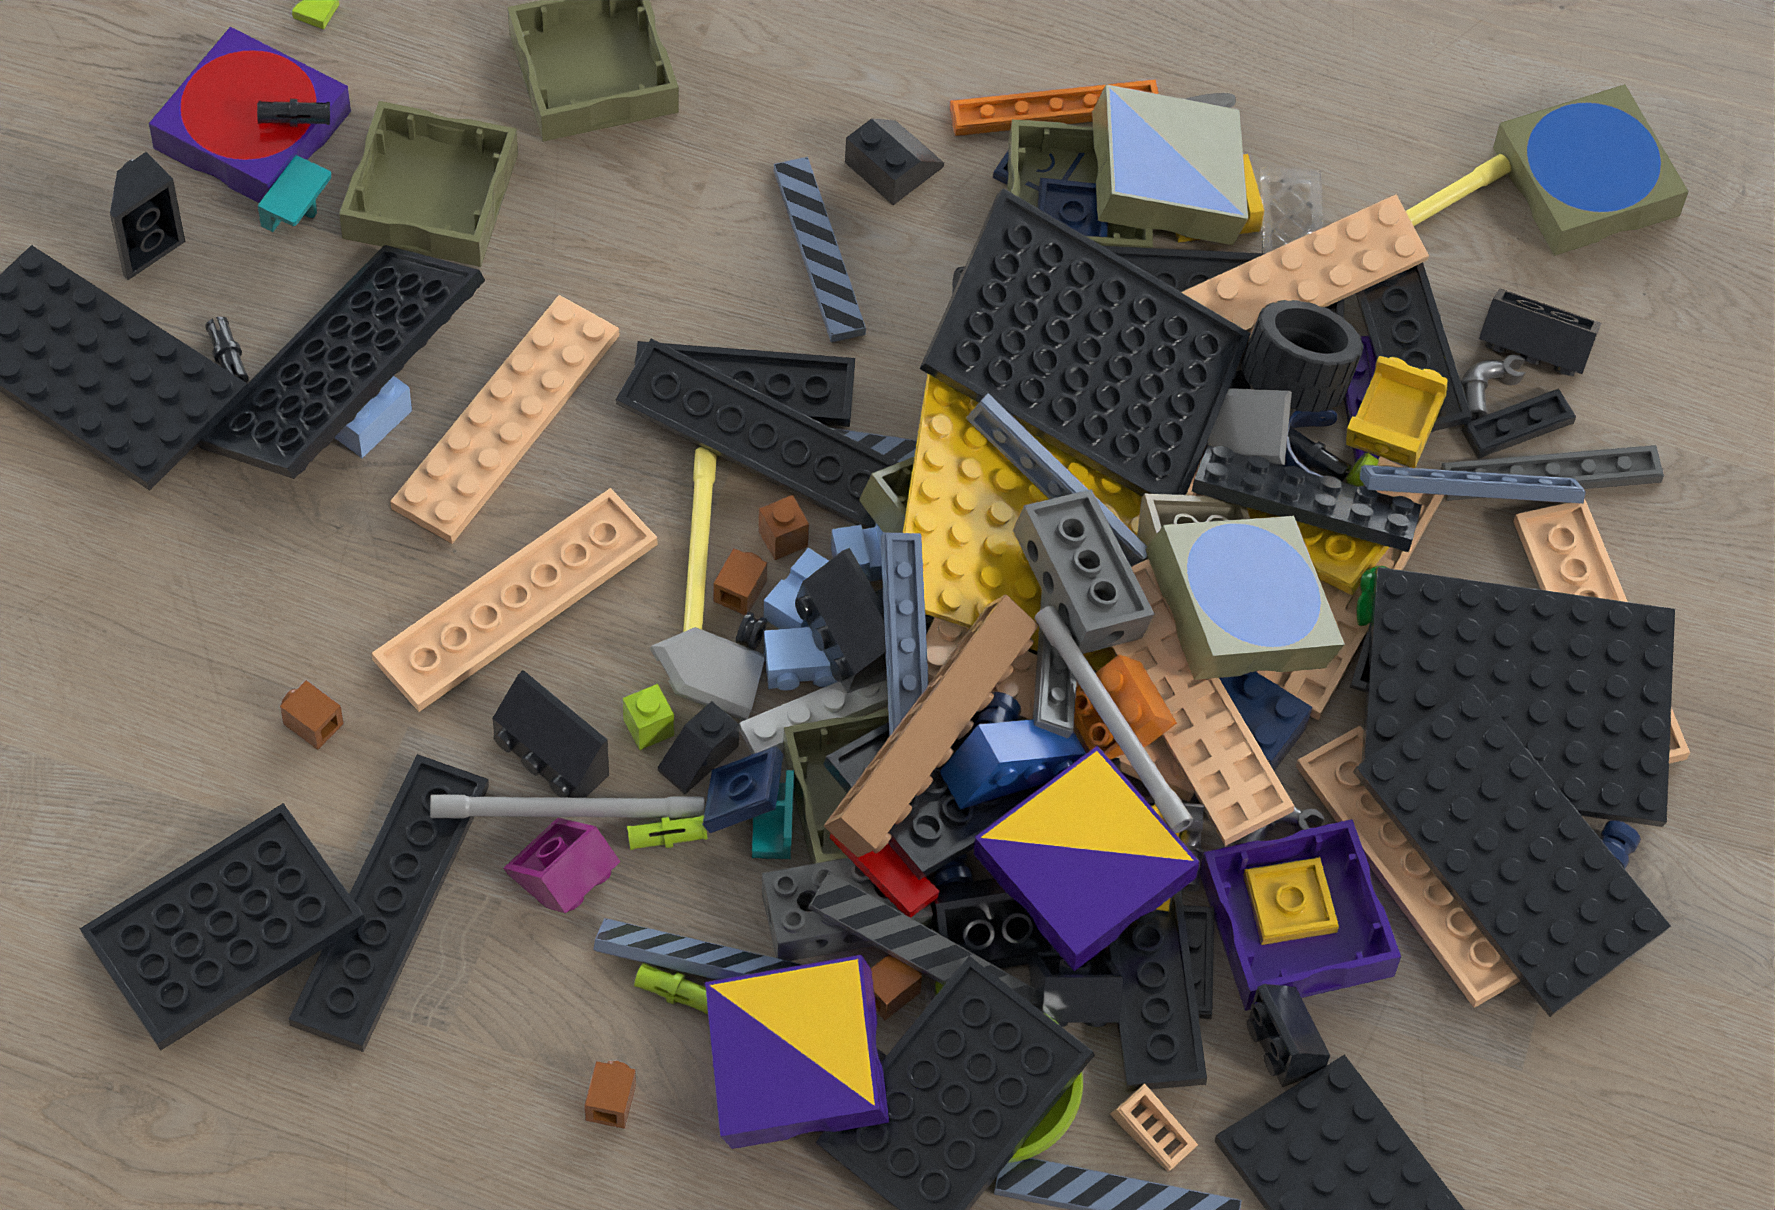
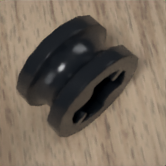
(751, 630)

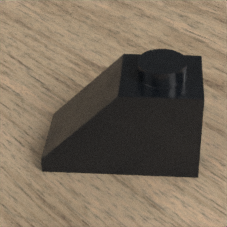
(700, 747)

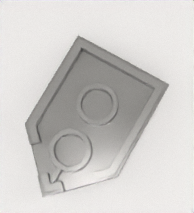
(1254, 423)
(711, 669)

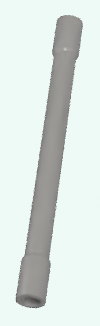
(1165, 798)
(464, 806)

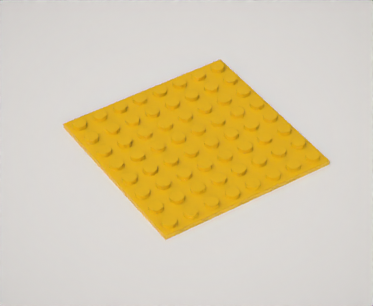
(966, 509)

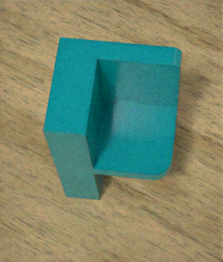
(293, 194)
(774, 829)

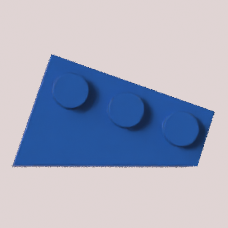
(1006, 760)

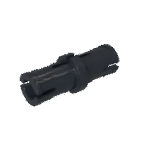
(293, 112)
(226, 350)
(1317, 456)

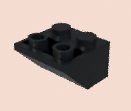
(1286, 1034)

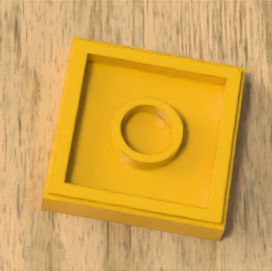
(1290, 901)

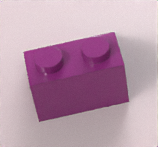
(563, 864)

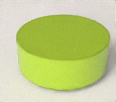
(1354, 475)

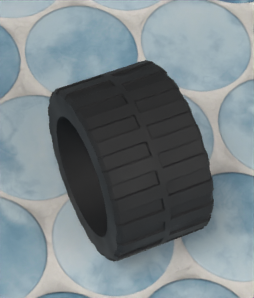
(1302, 352)

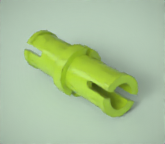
(640, 837)
(672, 987)

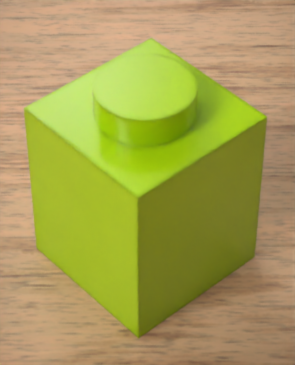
(648, 716)

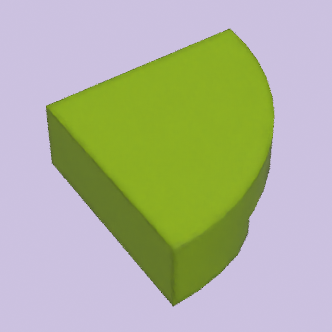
(315, 11)

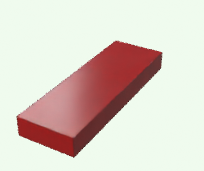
(893, 878)

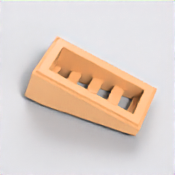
(1164, 1118)

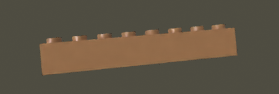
(931, 727)

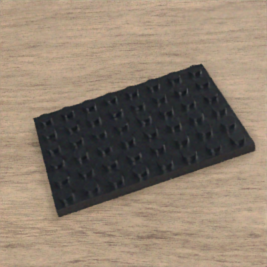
(1086, 349)
(1564, 671)

